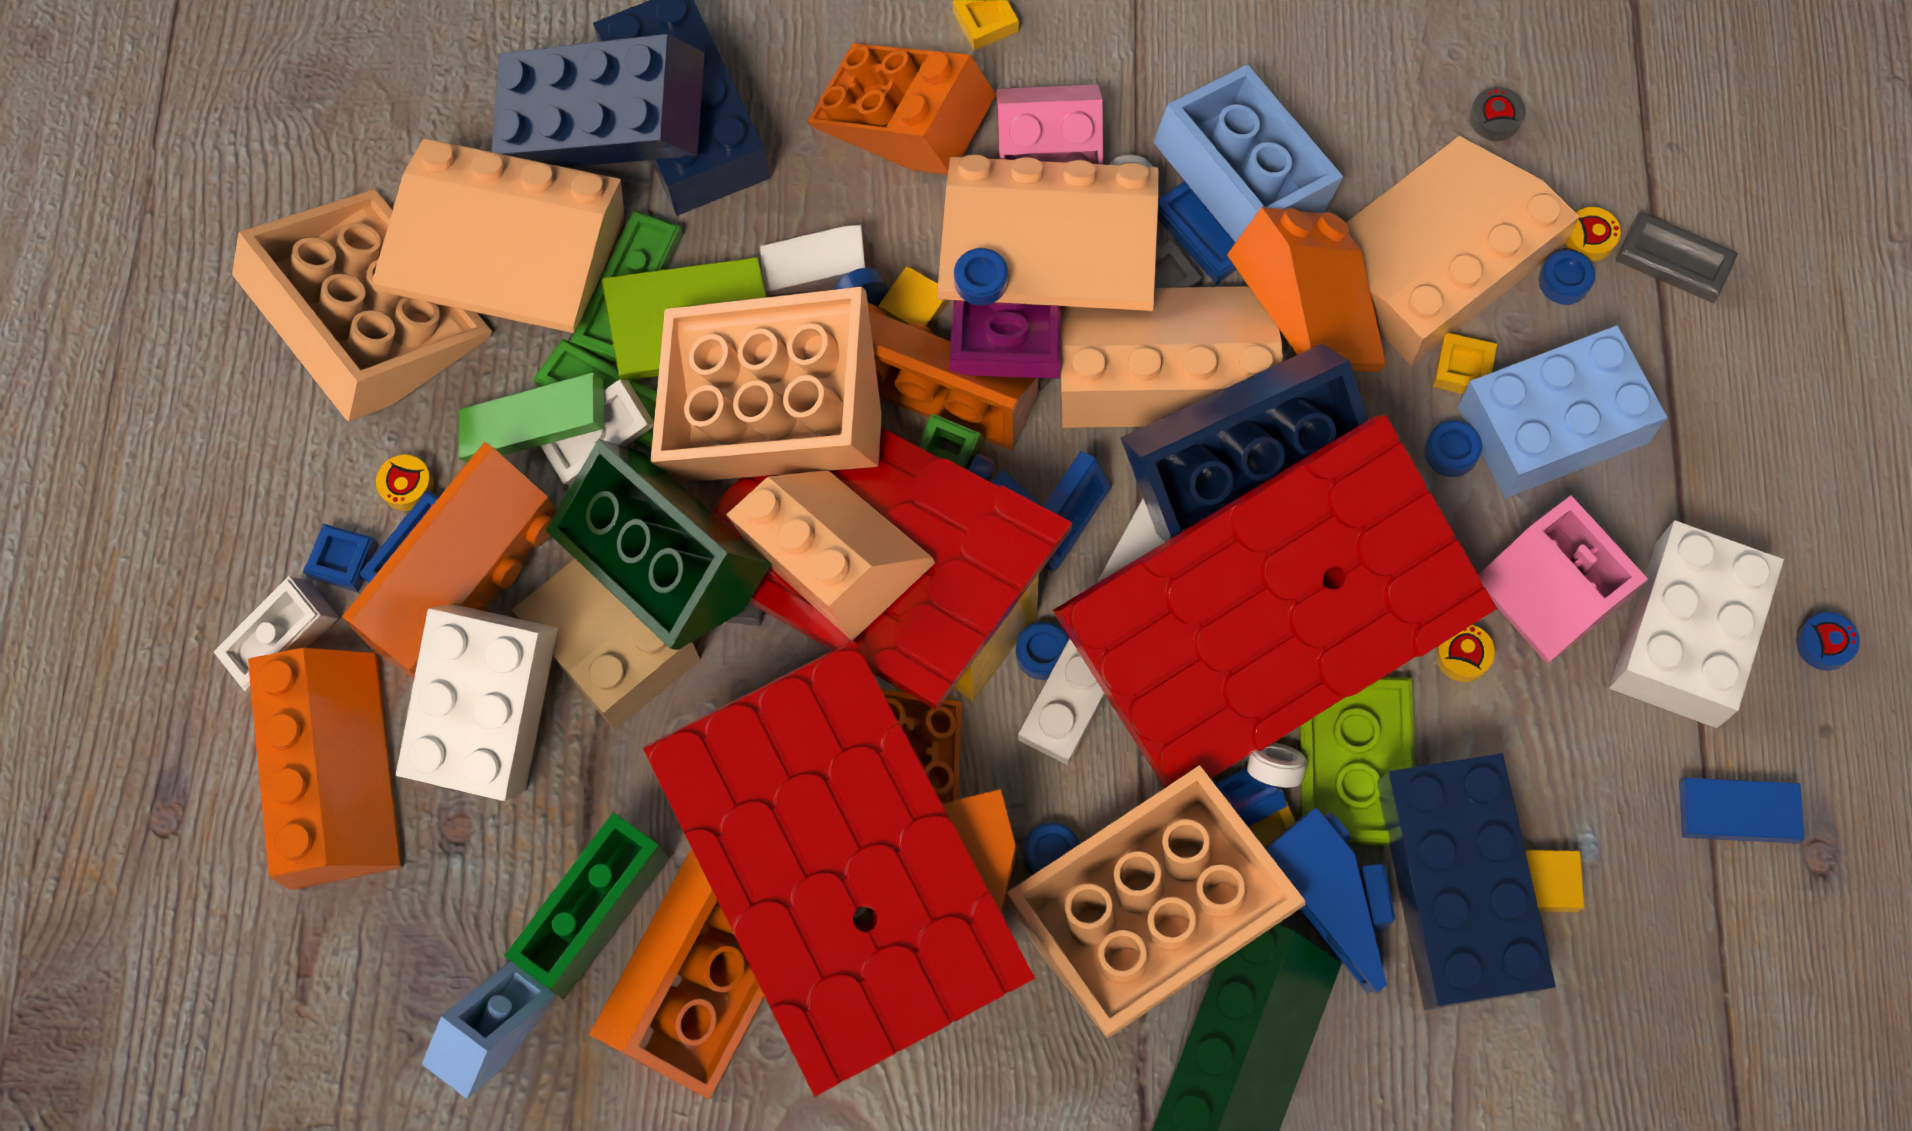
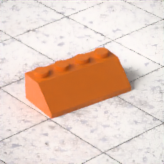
(917, 377)
(454, 555)
(323, 766)
(683, 989)

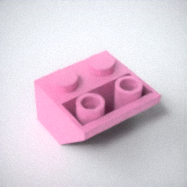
(1050, 123)
(1561, 579)

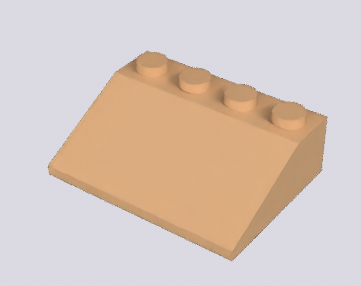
(1063, 229)
(499, 235)
(1454, 242)
(317, 292)
(1149, 364)
(767, 387)
(1153, 901)

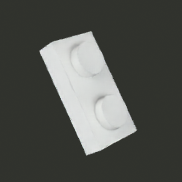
(623, 423)

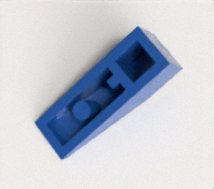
(1328, 878)

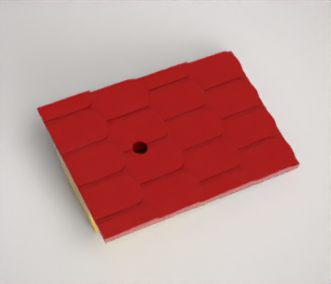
(1277, 606)
(965, 608)
(820, 808)

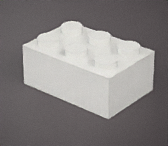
(1697, 624)
(476, 701)

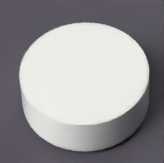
(1278, 765)

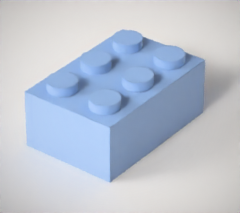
(1244, 152)
(1562, 411)

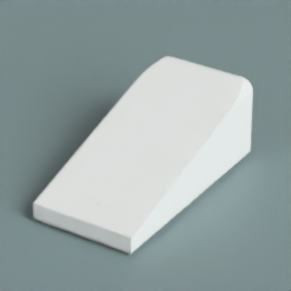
(812, 261)
(284, 621)

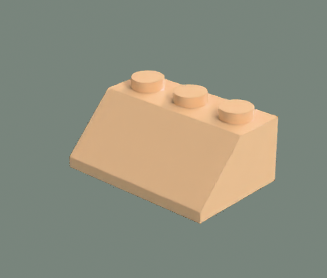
(830, 546)

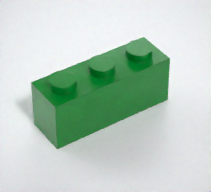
(587, 905)

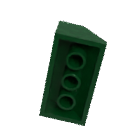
(655, 545)
(1249, 1037)

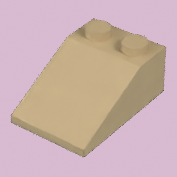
(604, 644)

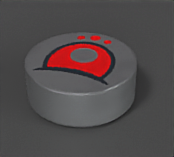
(1497, 114)

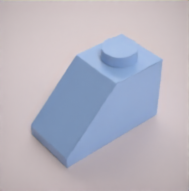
(486, 1029)

